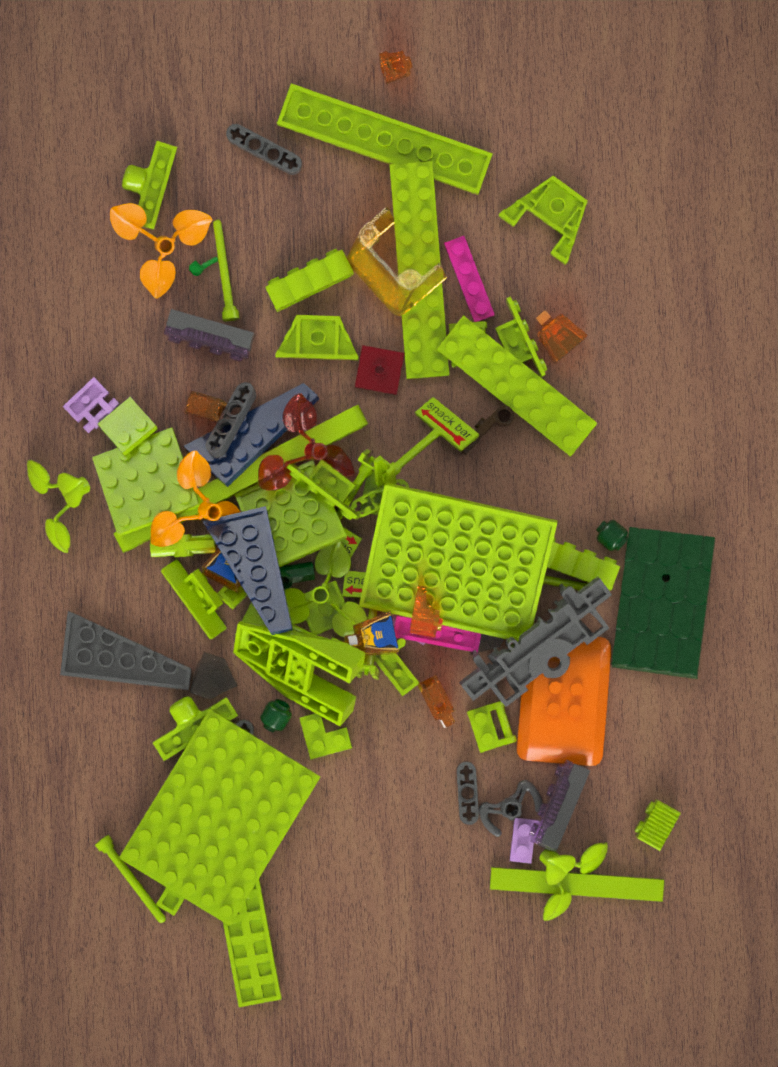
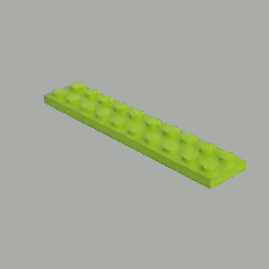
(383, 137)
(419, 250)

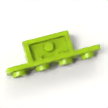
(516, 340)
(330, 484)
(196, 596)

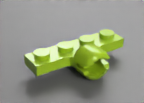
(151, 181)
(188, 720)

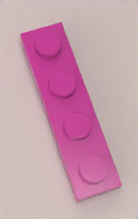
(469, 279)
(447, 637)

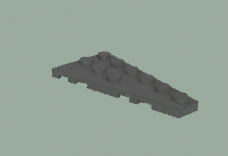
(105, 655)

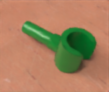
(196, 269)

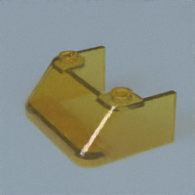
(394, 291)

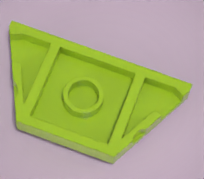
(317, 339)

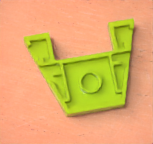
(557, 207)

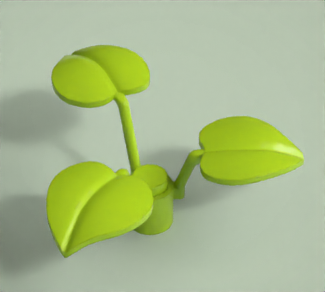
(72, 490)
(331, 562)
(558, 866)

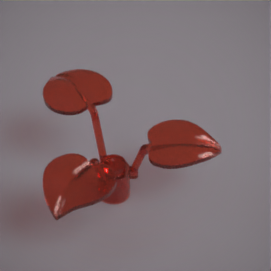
(300, 416)

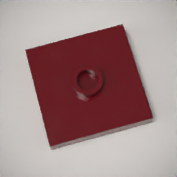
(379, 370)

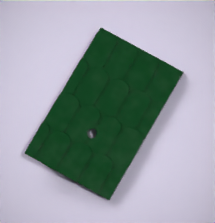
(661, 620)

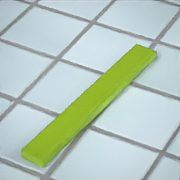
(578, 884)

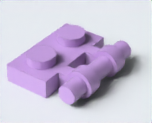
(86, 400)

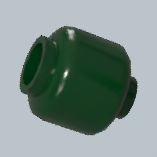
(612, 535)
(276, 715)

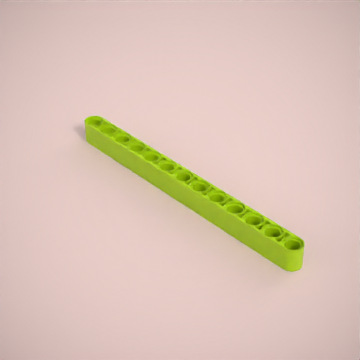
(216, 491)

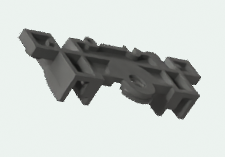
(538, 644)

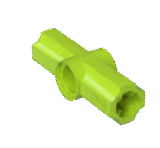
(186, 547)

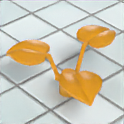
(159, 275)
(192, 472)

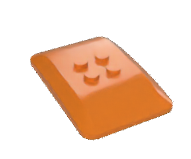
(567, 713)

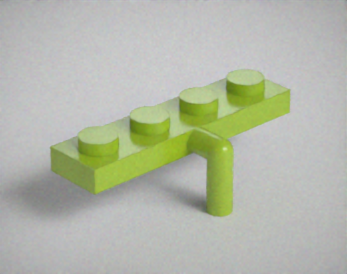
(396, 670)

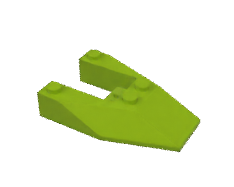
(289, 664)

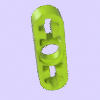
(362, 500)

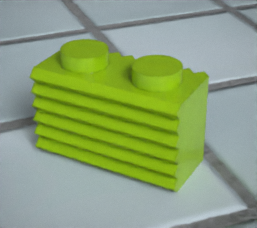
(657, 824)

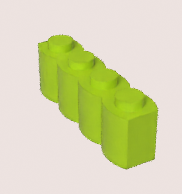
(309, 280)
(582, 565)

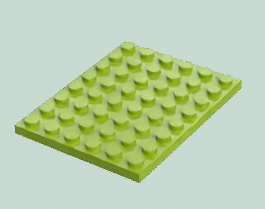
(472, 557)
(219, 817)

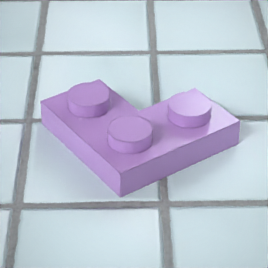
(521, 846)

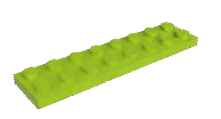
(516, 386)
(252, 953)

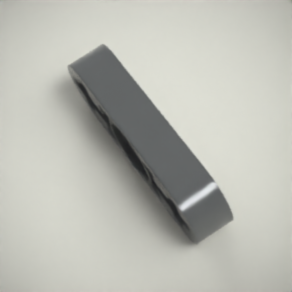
(474, 808)

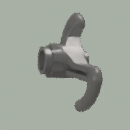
(486, 808)

